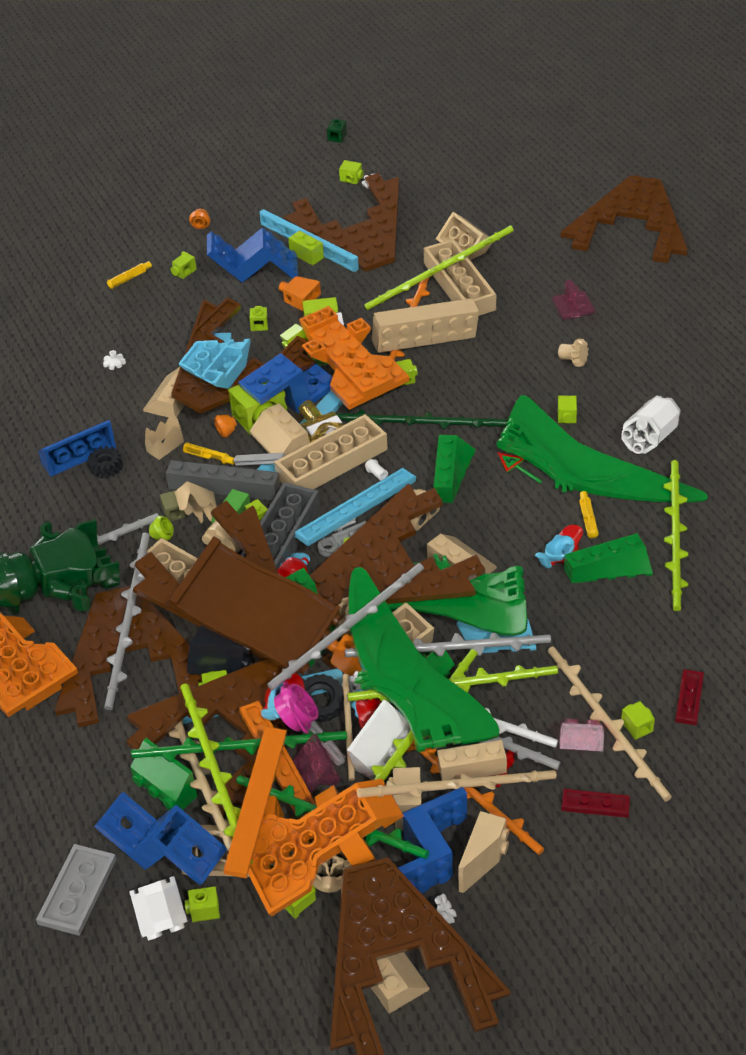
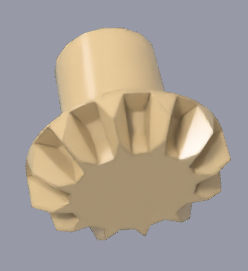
(576, 352)

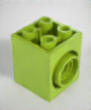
(247, 409)

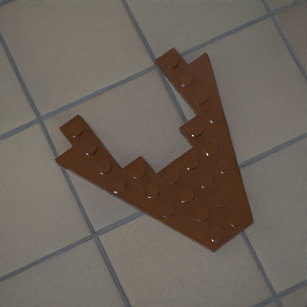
(637, 199)
(370, 240)
(203, 395)
(242, 528)
(101, 640)
(219, 697)
(386, 917)

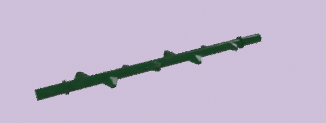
(427, 418)

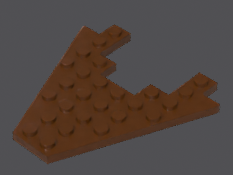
(381, 554)

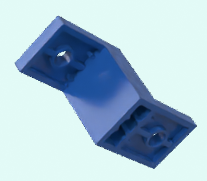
(252, 254)
(286, 376)
(423, 829)
(168, 836)

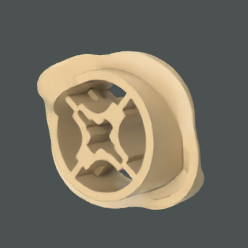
(329, 882)

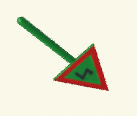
(512, 461)

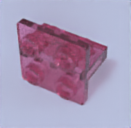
(573, 302)
(581, 736)
(315, 765)

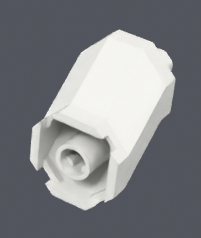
(650, 424)
(158, 908)

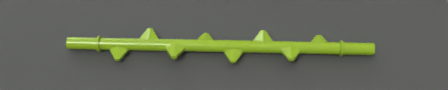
(444, 264)
(674, 539)
(481, 678)
(402, 745)
(210, 762)

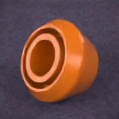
(200, 219)
(225, 425)

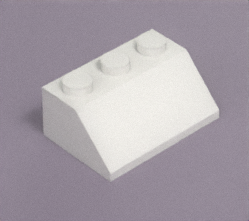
(375, 739)

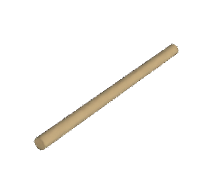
(348, 725)

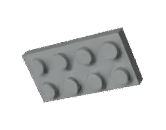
(76, 889)

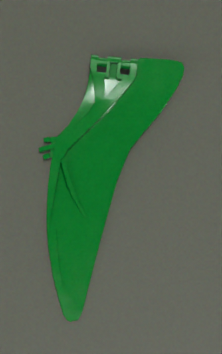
(578, 467)
(495, 608)
(408, 680)

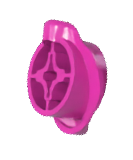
(296, 707)

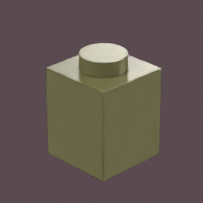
(170, 506)

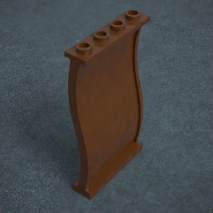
(254, 606)

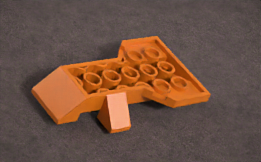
(357, 372)
(28, 669)
(334, 825)

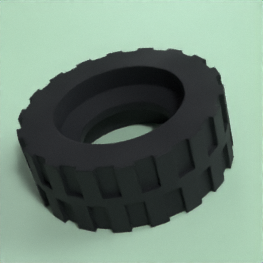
(335, 690)

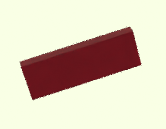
(689, 697)
(595, 803)

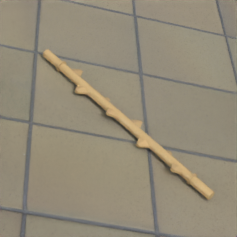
(613, 726)
(465, 781)
(201, 783)

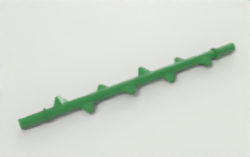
(249, 745)
(301, 807)

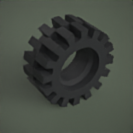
(95, 462)

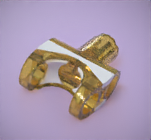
(316, 423)

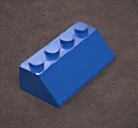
(76, 448)

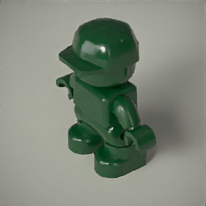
(61, 567)

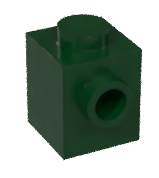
(336, 130)

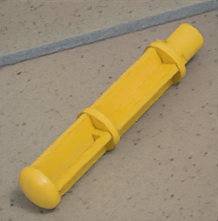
(126, 276)
(207, 453)
(588, 515)

